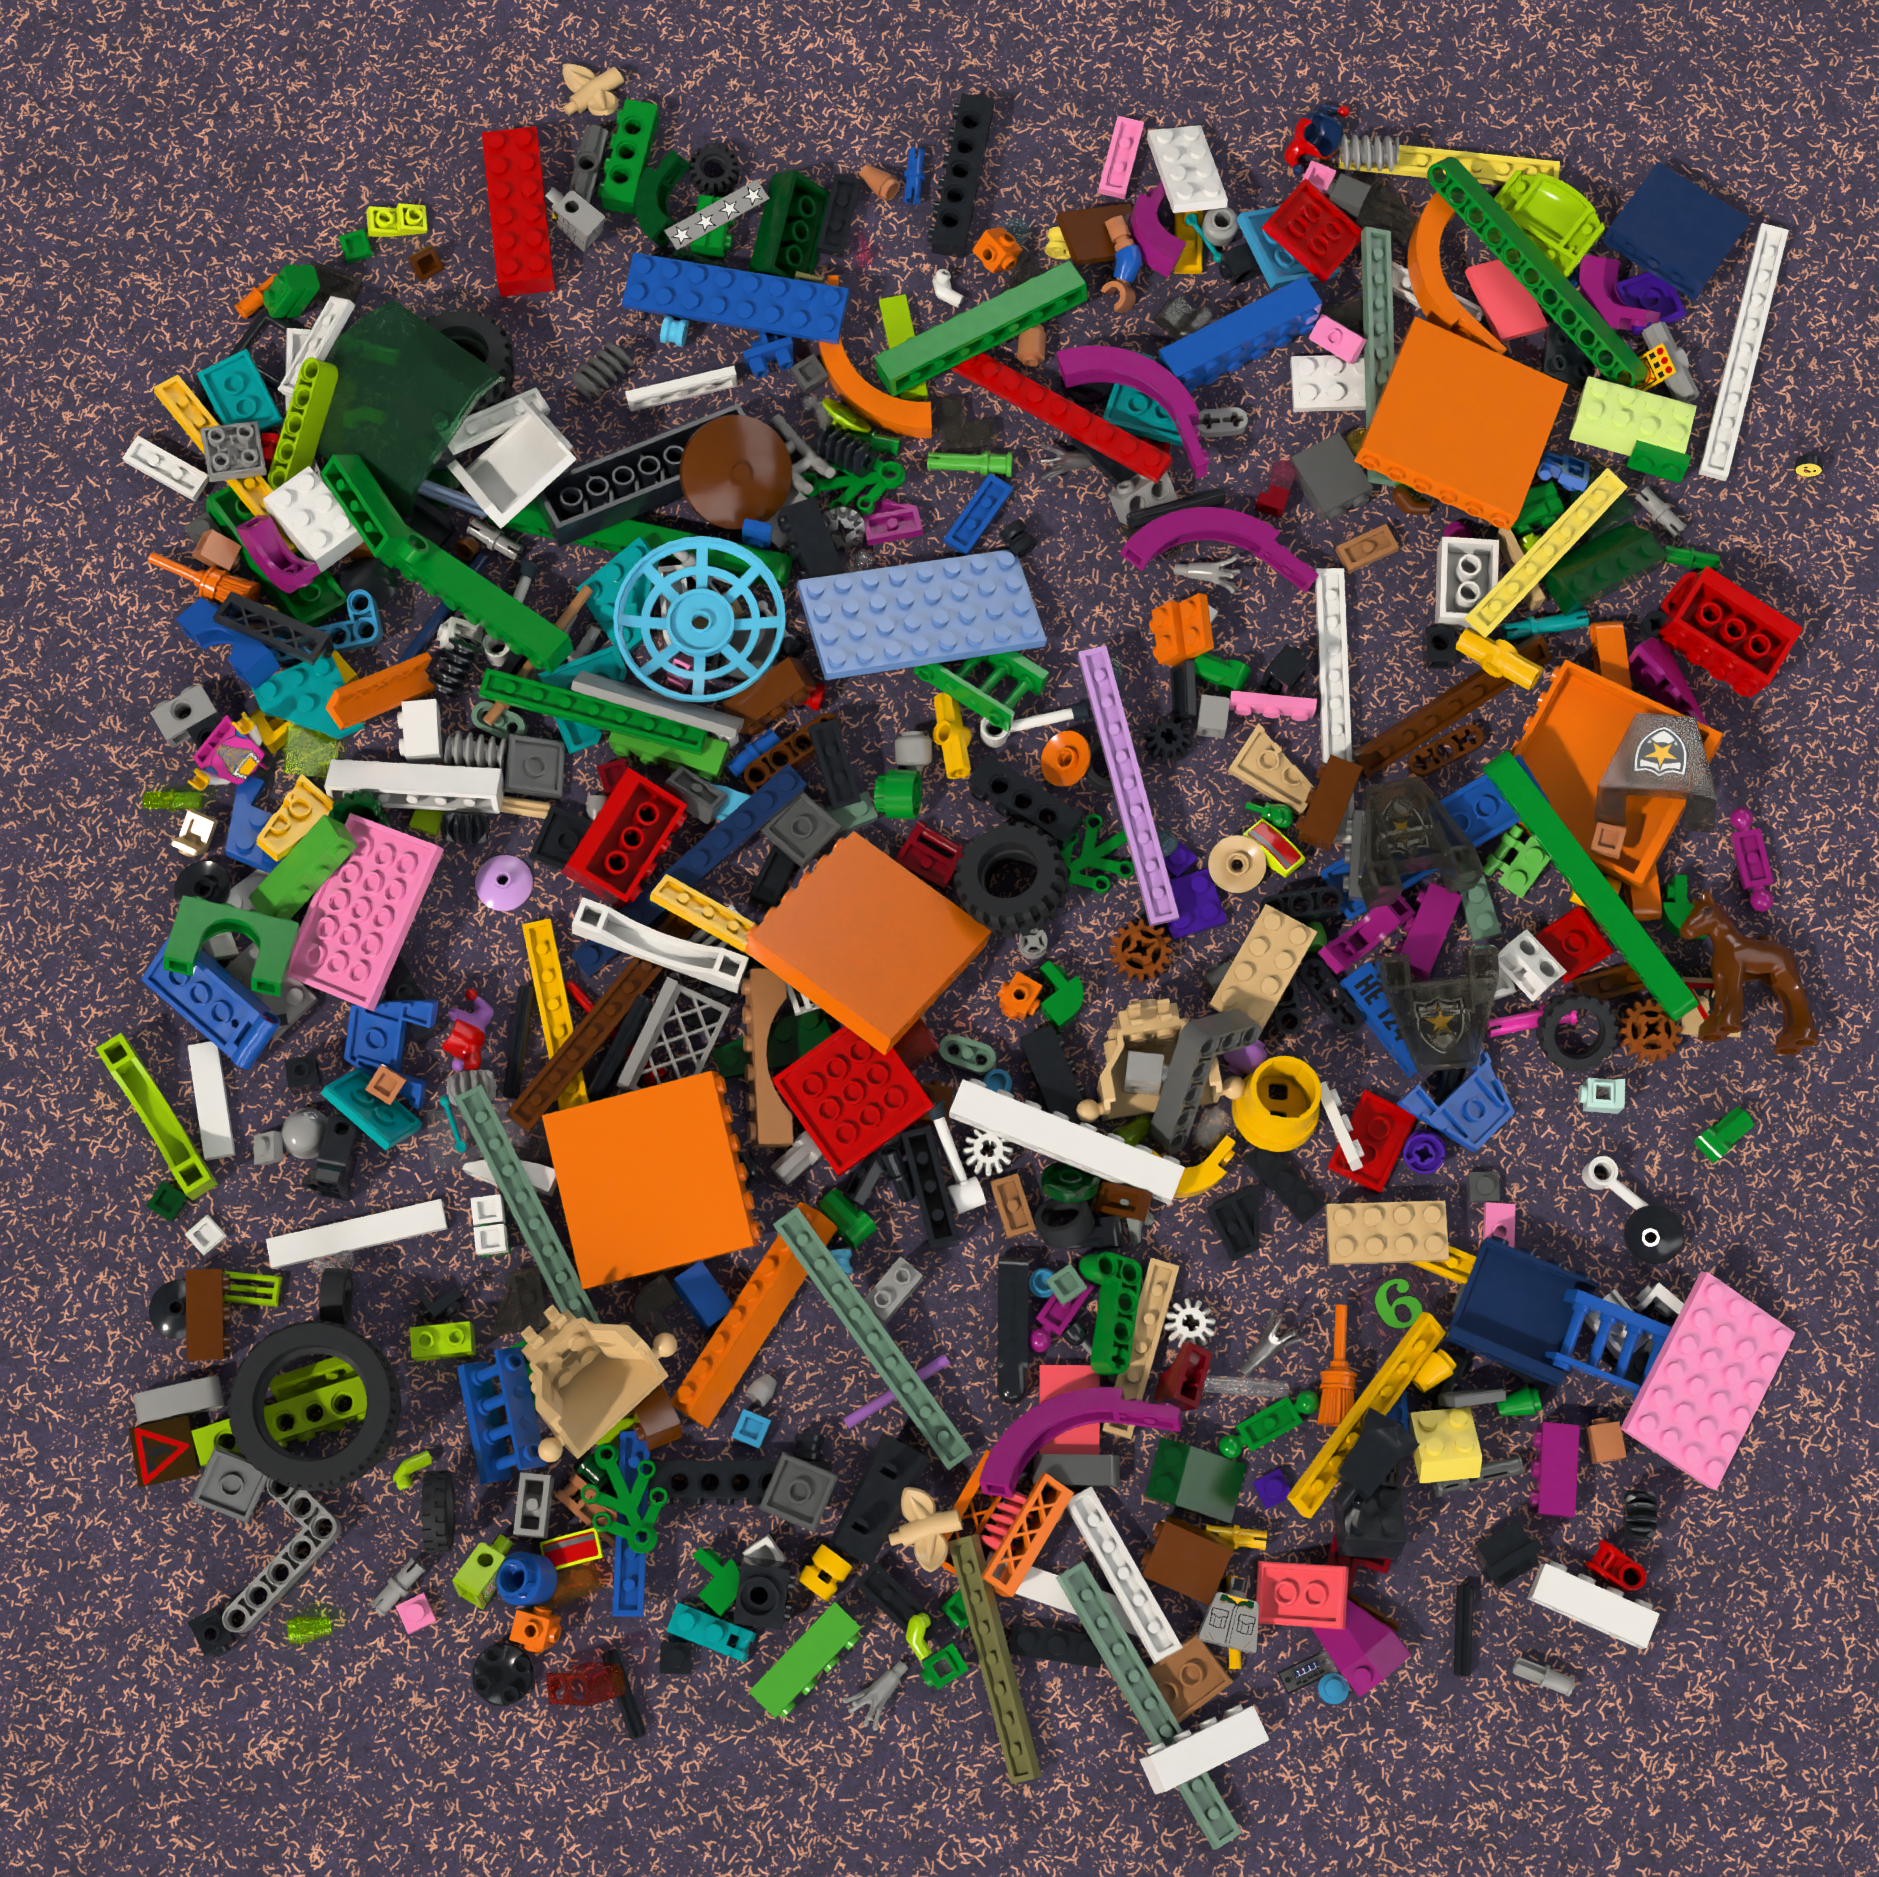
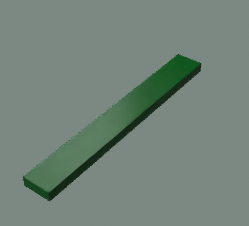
(589, 711)

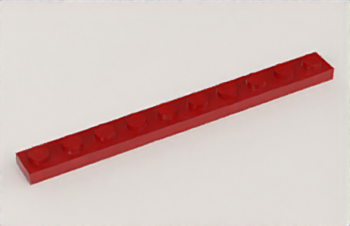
(1065, 416)

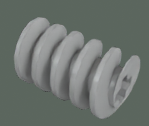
(1369, 152)
(475, 751)

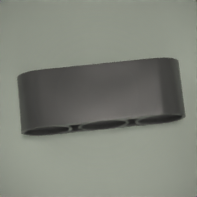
(1078, 1469)

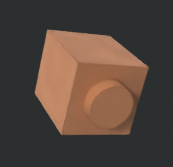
(217, 551)
(1605, 1441)

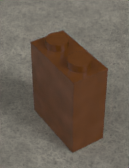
(1187, 1559)

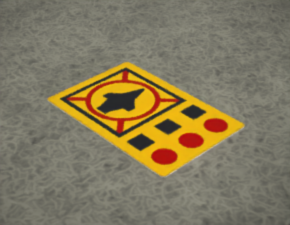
(1658, 367)

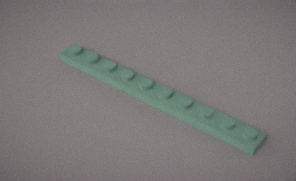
(1377, 322)
(524, 1204)
(872, 1338)
(1143, 1696)

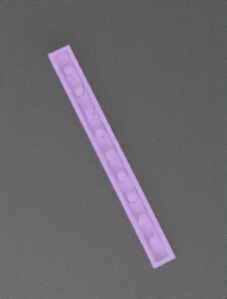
(1128, 786)

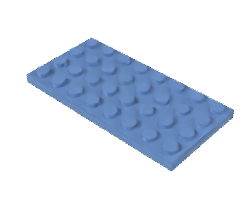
(920, 614)

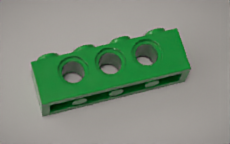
(633, 116)

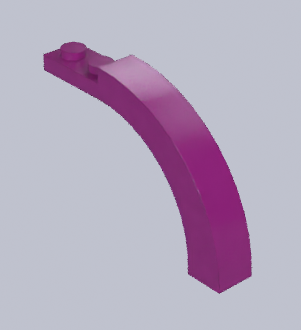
(1136, 371)
(1221, 526)
(1060, 1415)

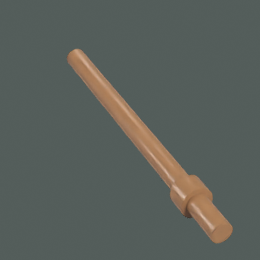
(528, 668)

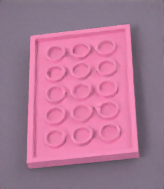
(363, 913)
(1708, 1380)

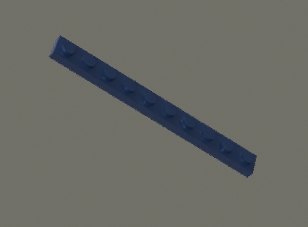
(703, 857)

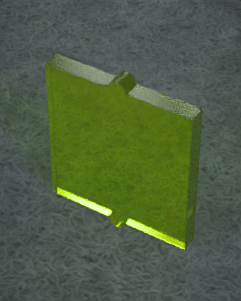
(308, 752)

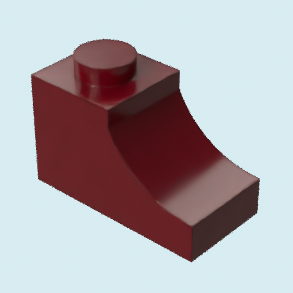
(1185, 1378)

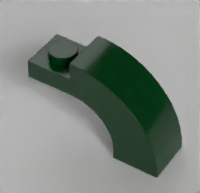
(653, 197)

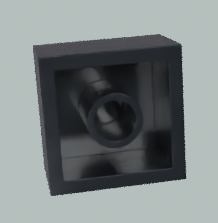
(1372, 1525)

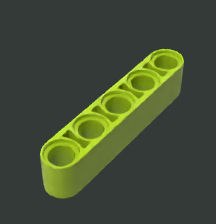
(303, 421)

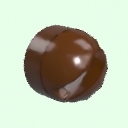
(466, 547)

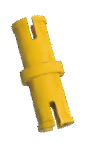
(1240, 1536)

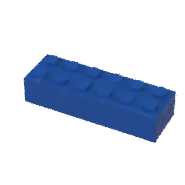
(1243, 335)

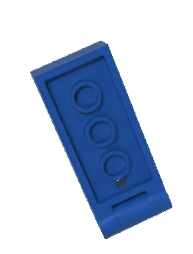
(216, 1006)

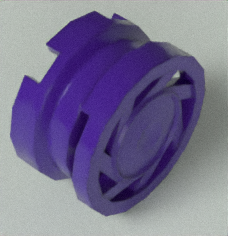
(1424, 1151)

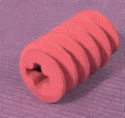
(1004, 1521)

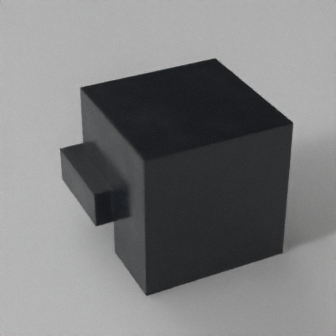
(1506, 1554)

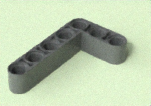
(1190, 1069)

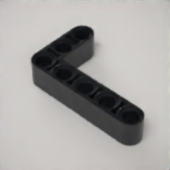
(1315, 912)

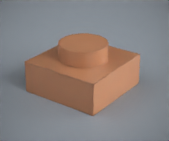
(1608, 840)
(386, 1084)

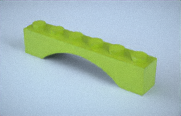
(157, 1116)

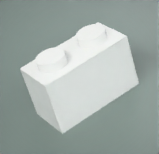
(421, 731)

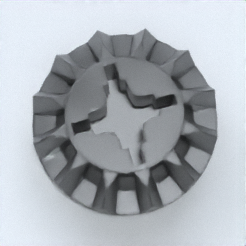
(849, 519)

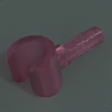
(863, 257)

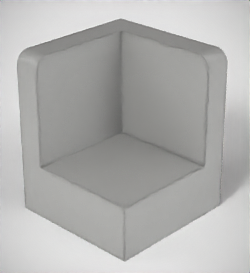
(1212, 716)

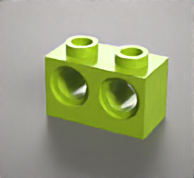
(442, 1341)

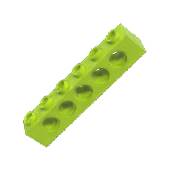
(299, 1408)

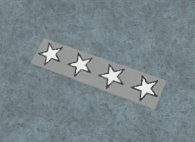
(716, 214)

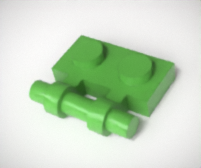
(1524, 868)

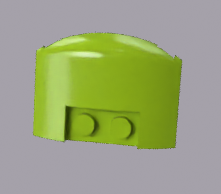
(1552, 216)

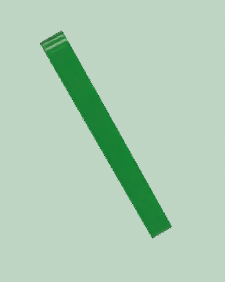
(1524, 268)
(621, 535)
(1590, 886)

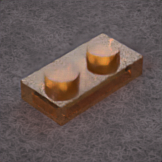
(575, 1584)

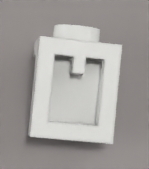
(456, 626)
(1664, 1300)

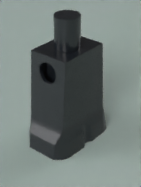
(336, 1159)
(1371, 1457)

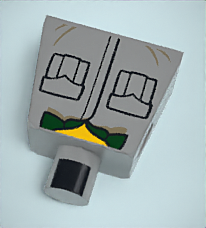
(575, 217)
(1232, 1619)

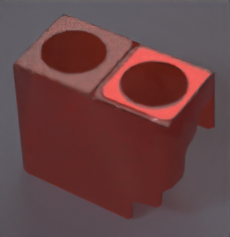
(601, 1681)

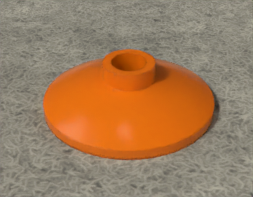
(1058, 754)

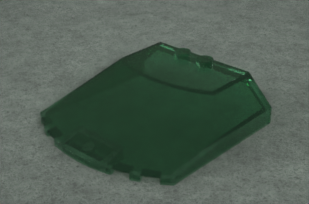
(400, 398)

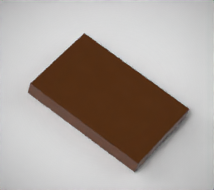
(1087, 233)

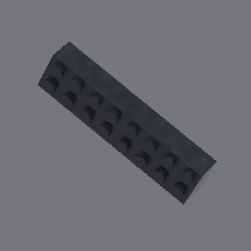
(619, 484)

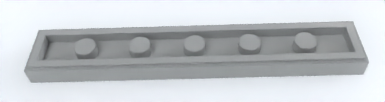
(657, 704)

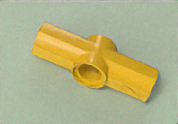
(1499, 658)
(952, 736)

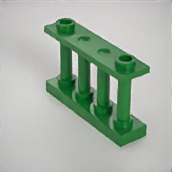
(1010, 664)

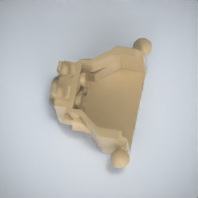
(1146, 1028)
(589, 1377)

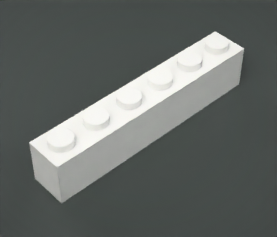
(419, 785)

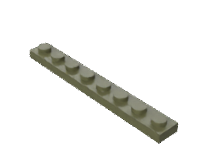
(995, 1660)

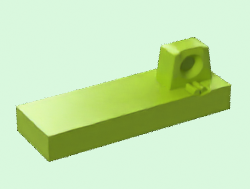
(310, 1378)

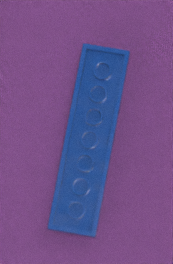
(735, 298)
(1476, 810)

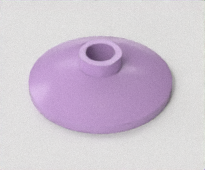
(505, 896)

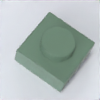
(1066, 1284)

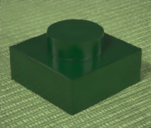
(167, 1201)

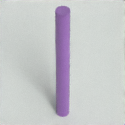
(887, 1397)

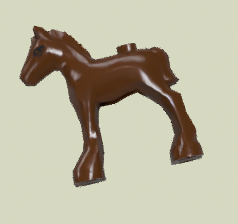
(1743, 960)

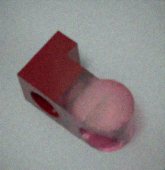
(1280, 481)

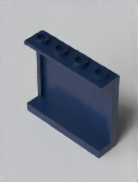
(1676, 230)
(1516, 1309)

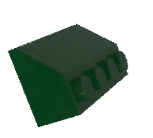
(789, 226)
(1602, 567)

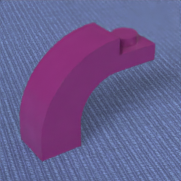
(1158, 247)
(1599, 289)
(274, 556)
(1366, 935)

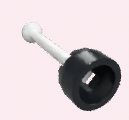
(794, 643)

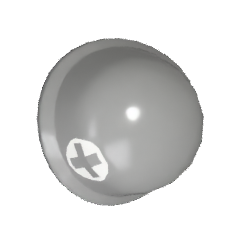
(304, 1133)

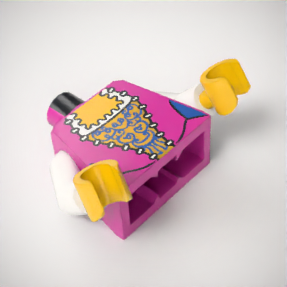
(229, 754)

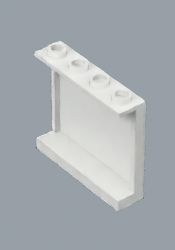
(516, 466)

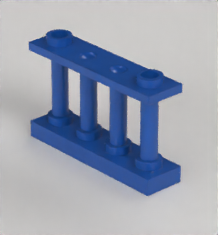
(1609, 1315)
(484, 1419)

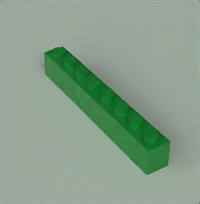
(980, 328)
(487, 606)

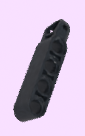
(1012, 1329)

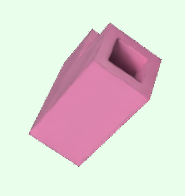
(685, 662)

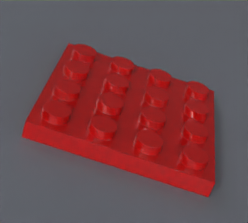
(851, 1097)

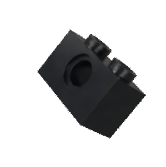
(1285, 671)

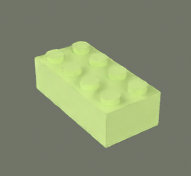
(1619, 415)

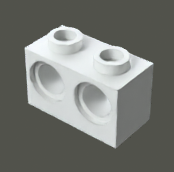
(1530, 965)

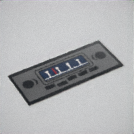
(1307, 1671)

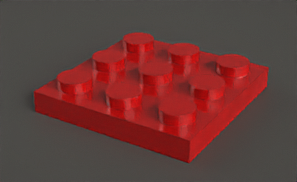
(1313, 230)

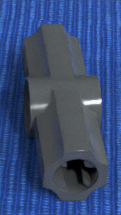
(590, 153)

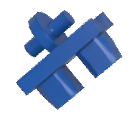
(768, 350)

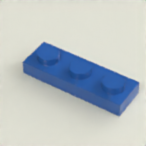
(978, 515)

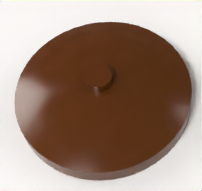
(735, 471)

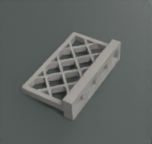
(654, 1027)

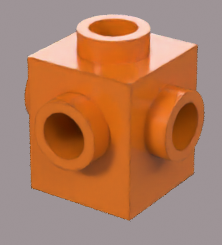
(997, 250)
(1021, 987)
(536, 1628)

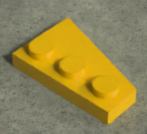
(294, 818)

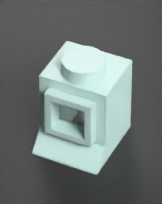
(1602, 1095)

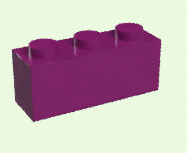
(1428, 928)
(1555, 1470)

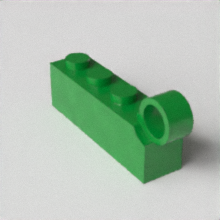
(371, 510)

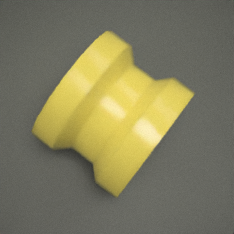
(1056, 247)

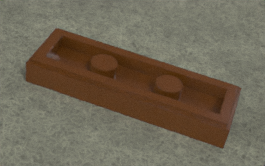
(1610, 983)

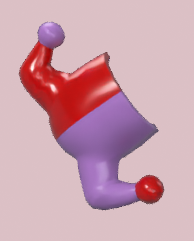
(468, 1033)

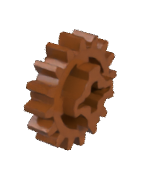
(1129, 956)
(1657, 1039)

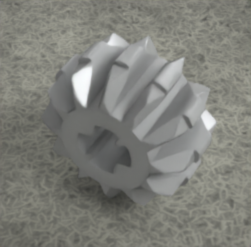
(466, 1080)

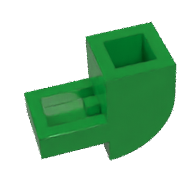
(1677, 908)
(1068, 997)
(723, 1588)

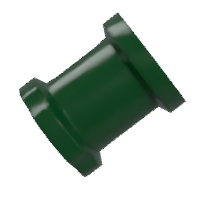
(595, 1474)

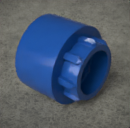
(526, 1579)

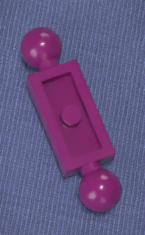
(1751, 859)
(1056, 1318)

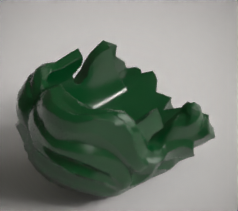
(360, 804)

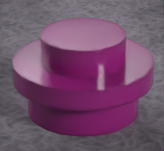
(1457, 529)

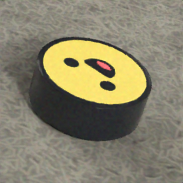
(1808, 465)

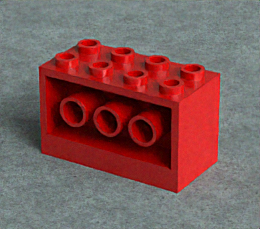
(1729, 632)
(607, 834)

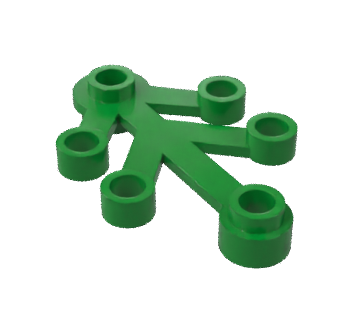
(856, 485)
(1093, 858)
(627, 1502)

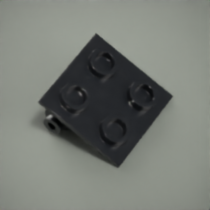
(1563, 358)

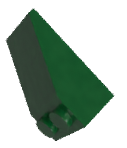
(1194, 1480)

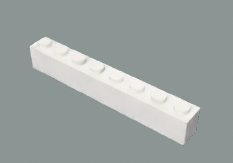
(1066, 1141)

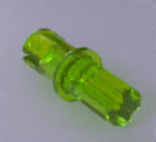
(172, 800)

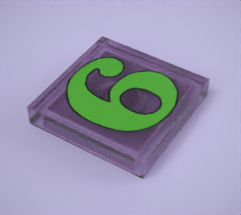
(1395, 1303)

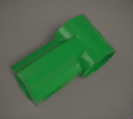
(1225, 674)
(1719, 1138)
(852, 1224)

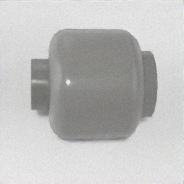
(1220, 226)
(913, 750)

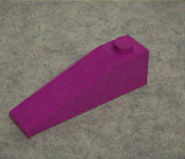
(1661, 677)
(1364, 1650)

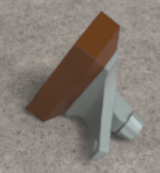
(1126, 1203)

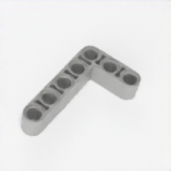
(288, 1557)

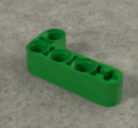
(1117, 1309)

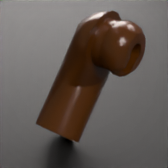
(1407, 503)

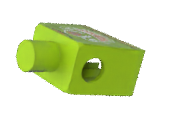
(479, 1582)

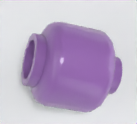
(1246, 1059)

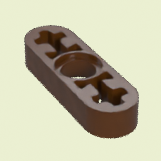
(1459, 734)

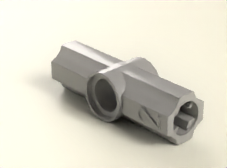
(1681, 383)
(797, 1159)

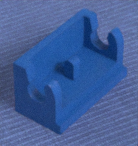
(702, 1296)

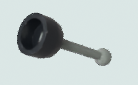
(1077, 1335)

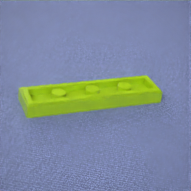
(898, 329)

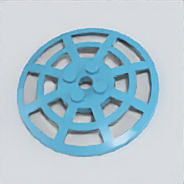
(695, 604)

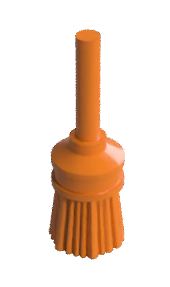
(213, 583)
(1338, 1381)

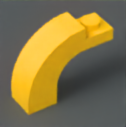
(1207, 1174)

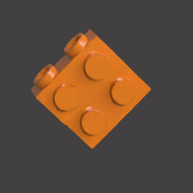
(1181, 630)

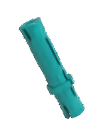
(1544, 625)

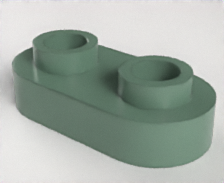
(501, 725)
(968, 1052)

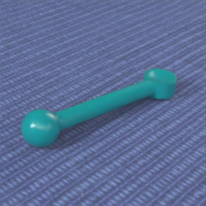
(1191, 219)
(460, 1145)

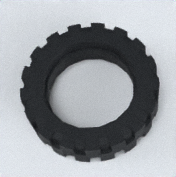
(1597, 1051)
(438, 1511)

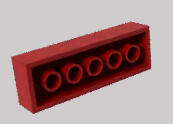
(518, 211)

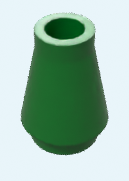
(1522, 1402)

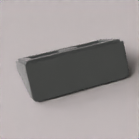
(700, 796)

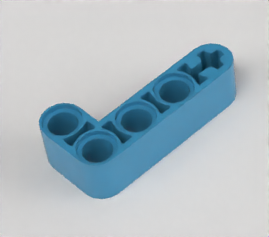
(352, 627)

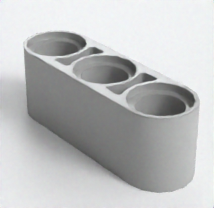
(179, 1400)

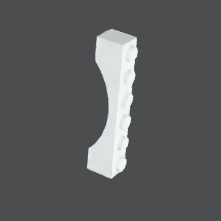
(696, 960)

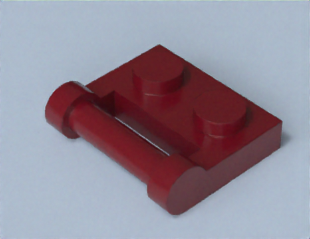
(926, 862)

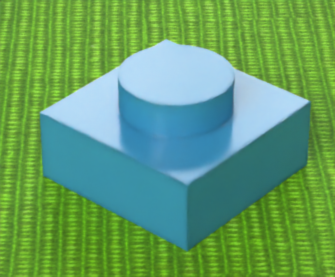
(751, 1429)

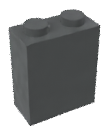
(1331, 478)

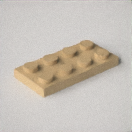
(1264, 966)
(1387, 1232)

